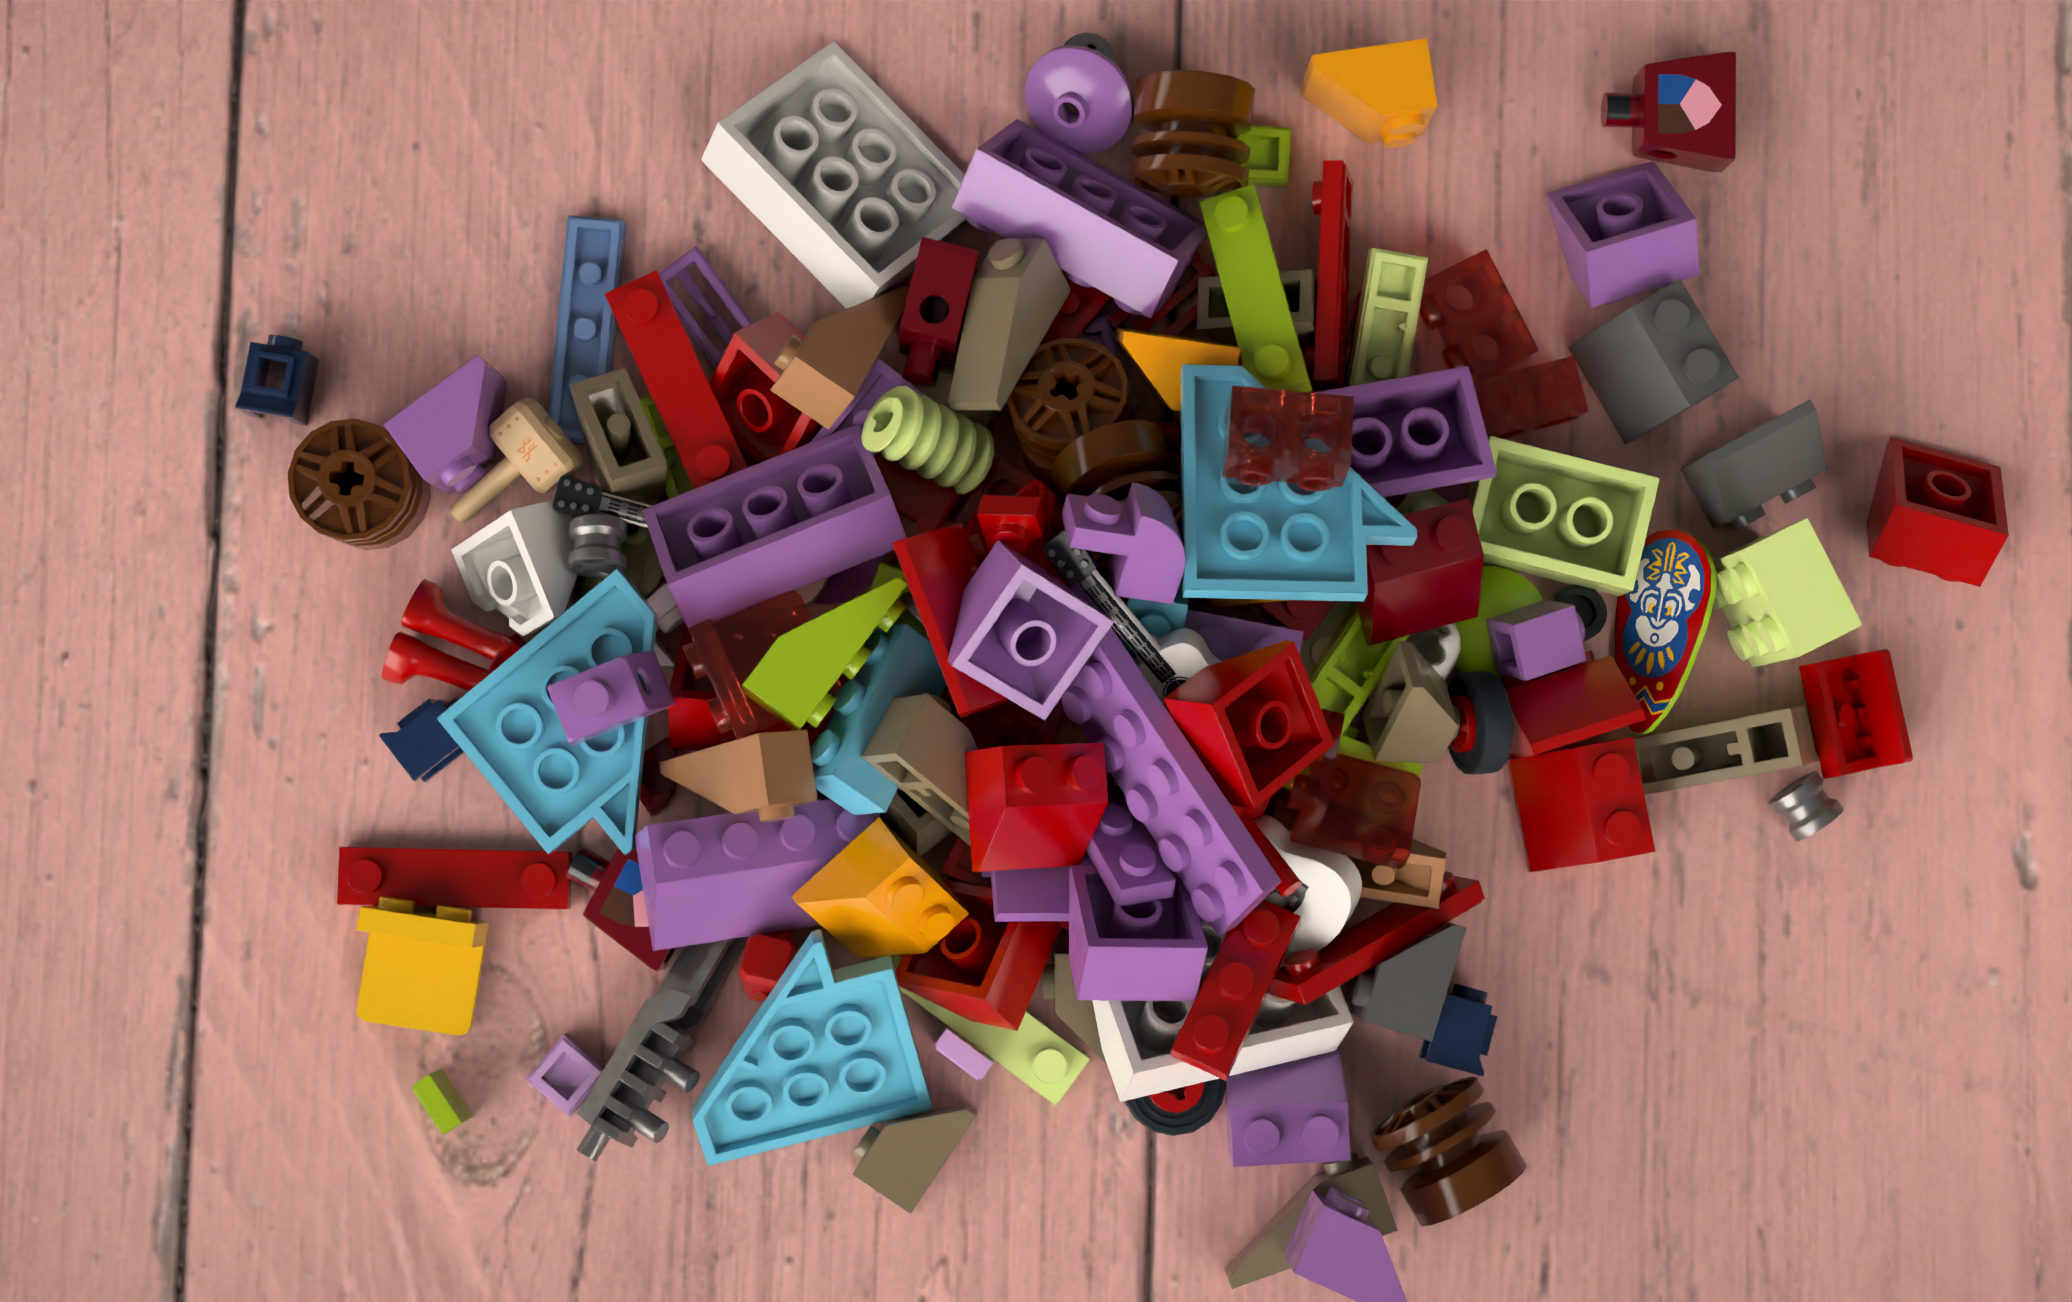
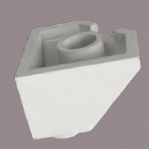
(520, 566)

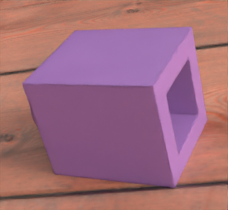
(1537, 639)

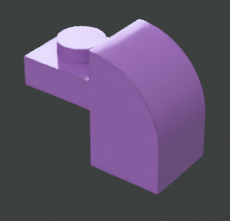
(1138, 534)

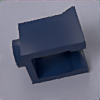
(295, 398)
(422, 742)
(1462, 1031)

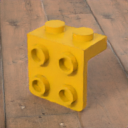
(420, 966)

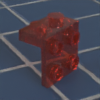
(731, 651)
(1354, 805)

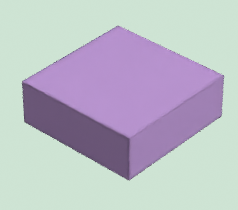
(963, 1053)
(566, 1074)

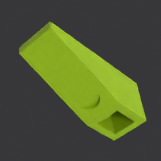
(808, 660)

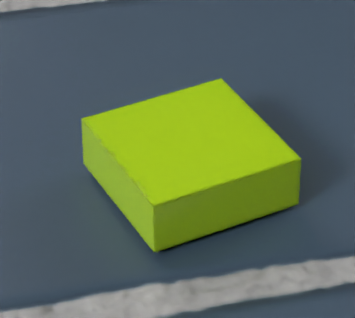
(1268, 155)
(441, 1101)

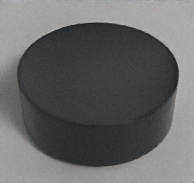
(1588, 605)

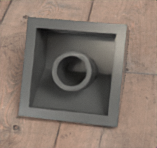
(1653, 361)
(1758, 467)
(1410, 985)

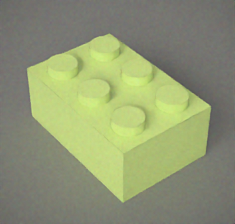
(1563, 517)
(1782, 596)

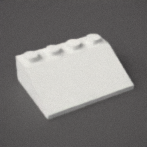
(838, 175)
(1141, 1034)

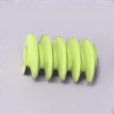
(929, 439)

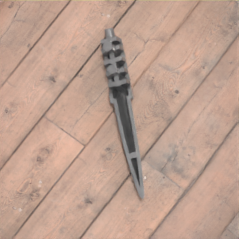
(653, 1048)

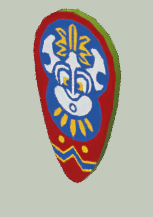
(1664, 621)

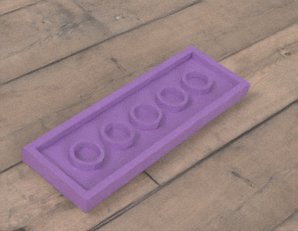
(1168, 786)

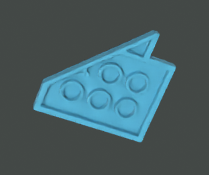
(1271, 536)
(518, 739)
(814, 1060)

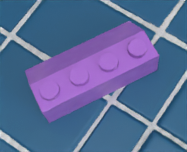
(1091, 218)
(1418, 432)
(774, 527)
(737, 874)

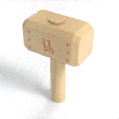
(532, 448)

